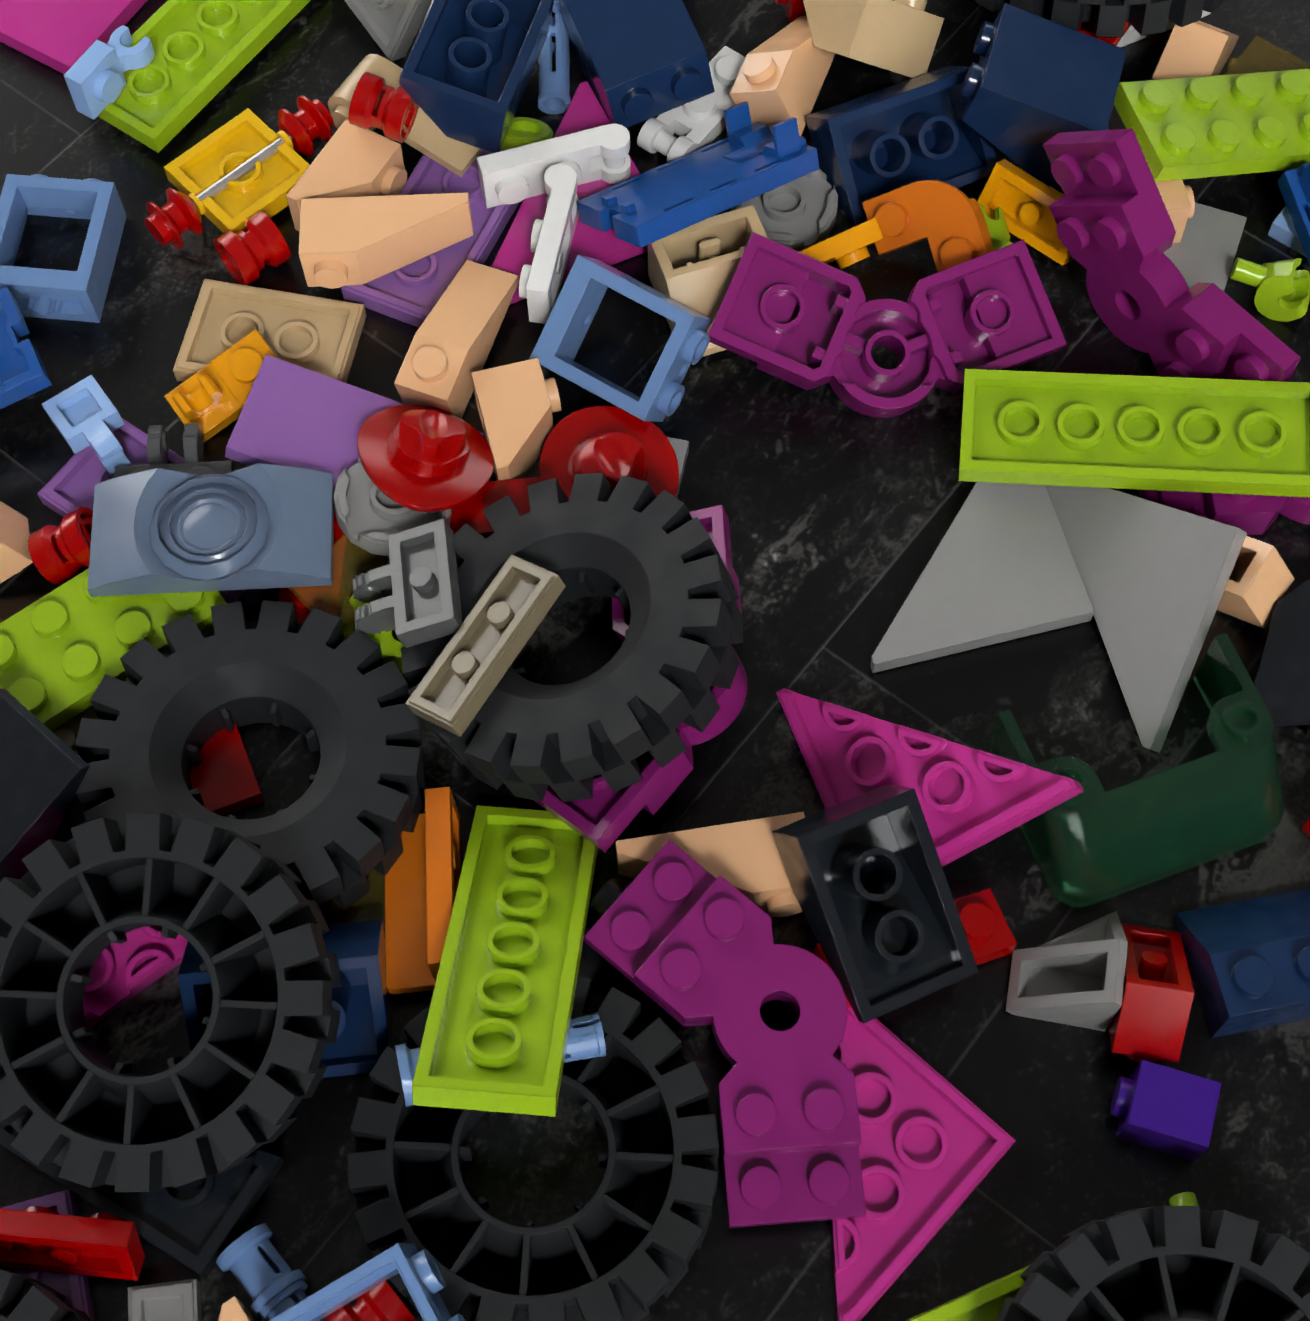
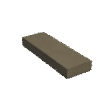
(485, 645)

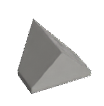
(1072, 977)

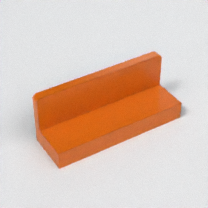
(422, 895)

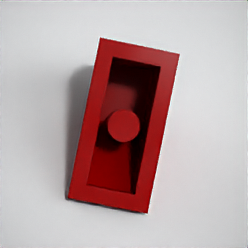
(1154, 997)

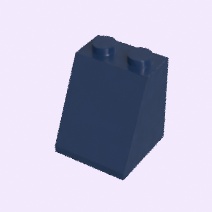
(638, 55)
(1036, 84)

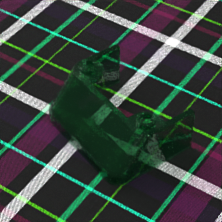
(1168, 820)

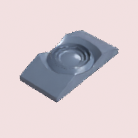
(212, 531)

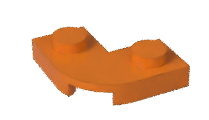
(935, 213)

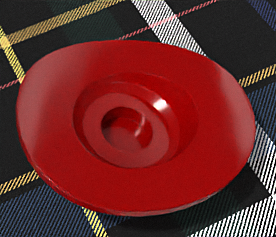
(612, 444)
(424, 457)

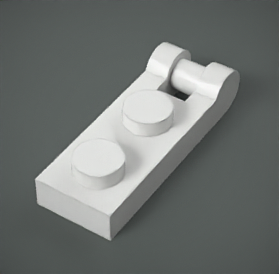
(697, 121)
(520, 171)
(550, 243)

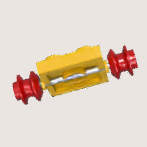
(238, 172)

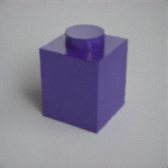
(1166, 1110)

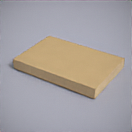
(297, 327)

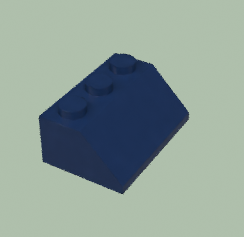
(476, 65)
(899, 139)
(1250, 961)
(362, 998)

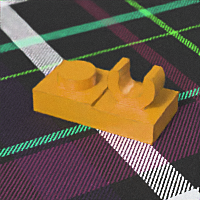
(1025, 208)
(846, 246)
(220, 388)

